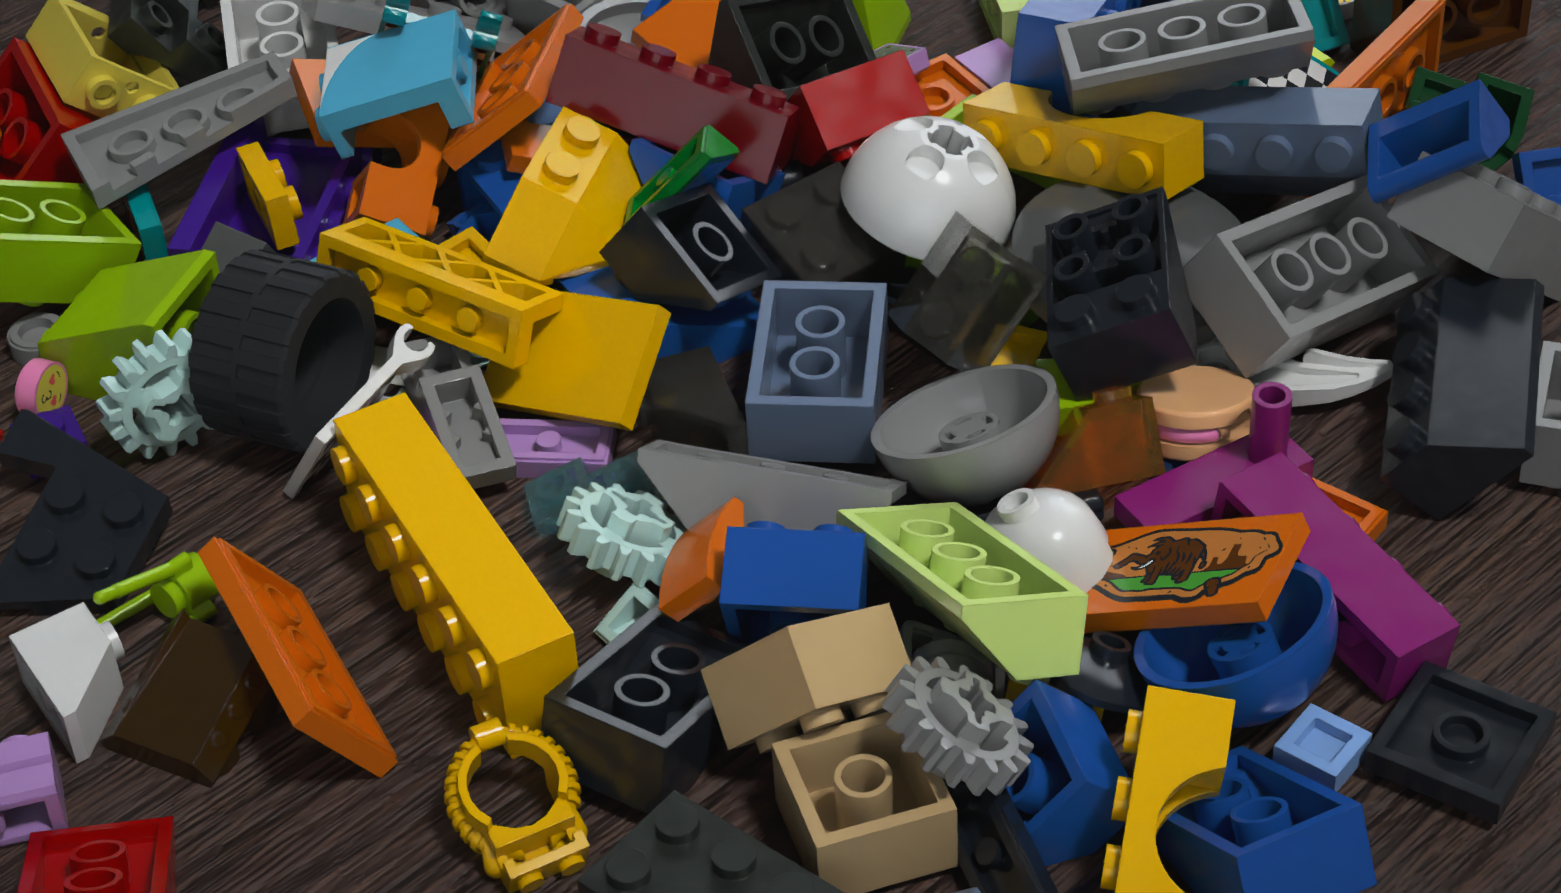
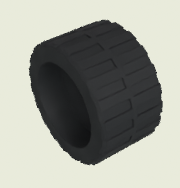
(280, 348)

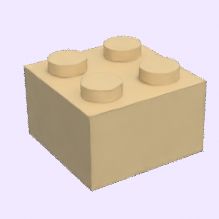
(806, 677)
(863, 806)

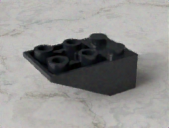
(1118, 295)

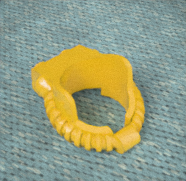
(527, 853)

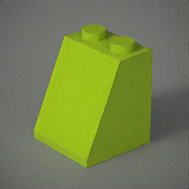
(126, 306)

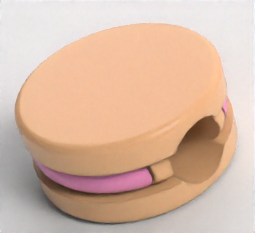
(1199, 409)

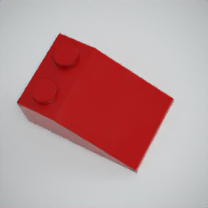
(852, 106)
(102, 859)

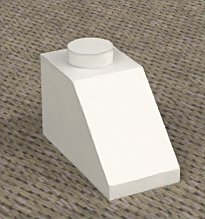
(72, 674)

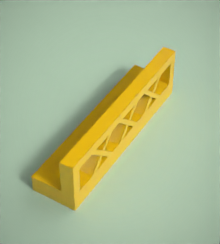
(441, 290)

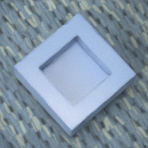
(1322, 747)

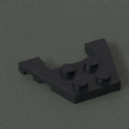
(85, 528)

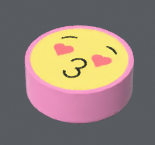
(41, 386)

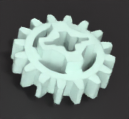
(158, 391)
(619, 531)

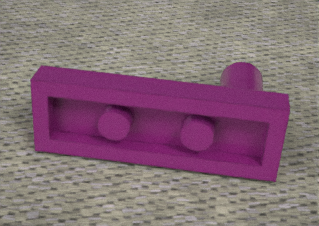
(1191, 489)

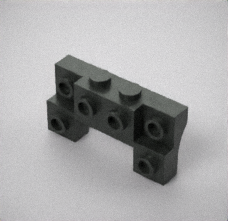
(169, 34)

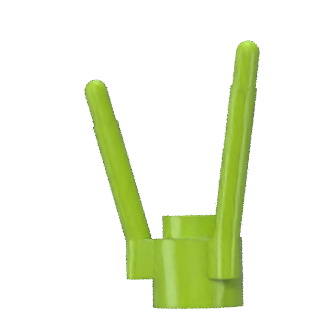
(175, 586)

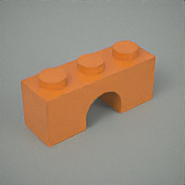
(407, 191)

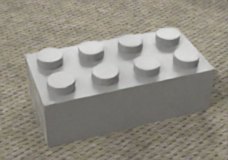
(1305, 275)

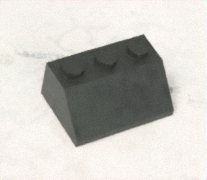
(787, 41)

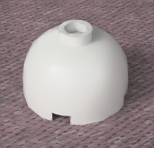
(1056, 531)

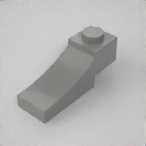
(461, 413)

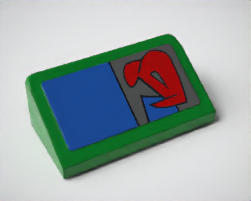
(690, 167)

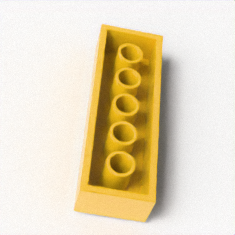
(451, 563)

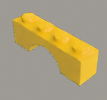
(1106, 153)
(1179, 759)

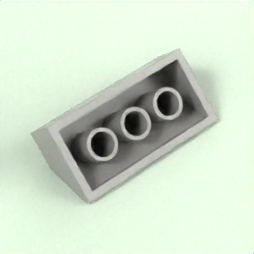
(1179, 49)

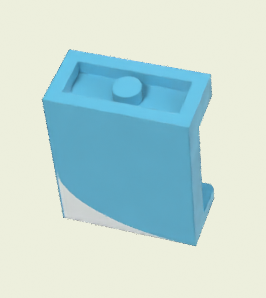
(396, 74)

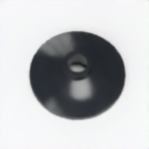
(1106, 675)

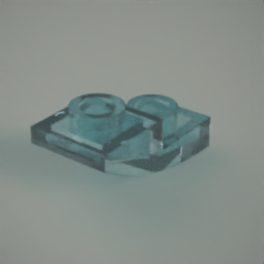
(550, 490)

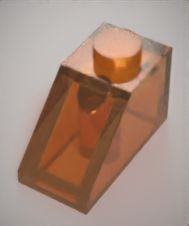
(1104, 443)

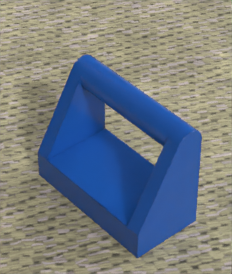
(1453, 128)

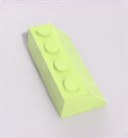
(978, 585)

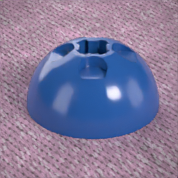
(1258, 664)

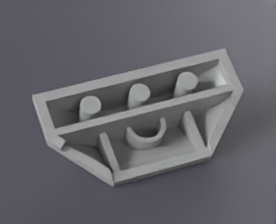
(772, 490)

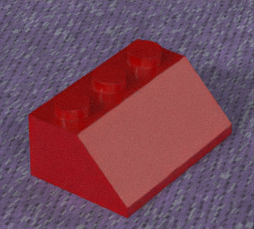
(33, 120)

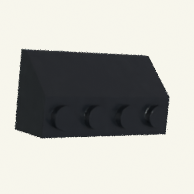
(1462, 389)

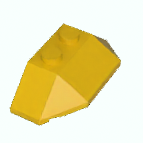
(566, 203)

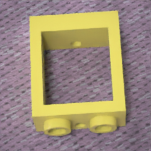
(91, 68)

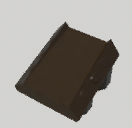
(193, 703)

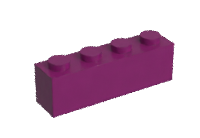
(1383, 613)

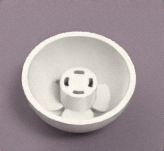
(918, 174)

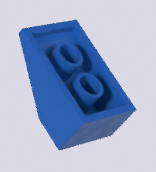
(1269, 834)

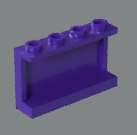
(315, 172)

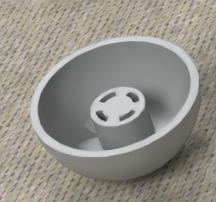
(971, 433)

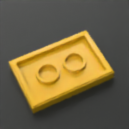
(585, 362)

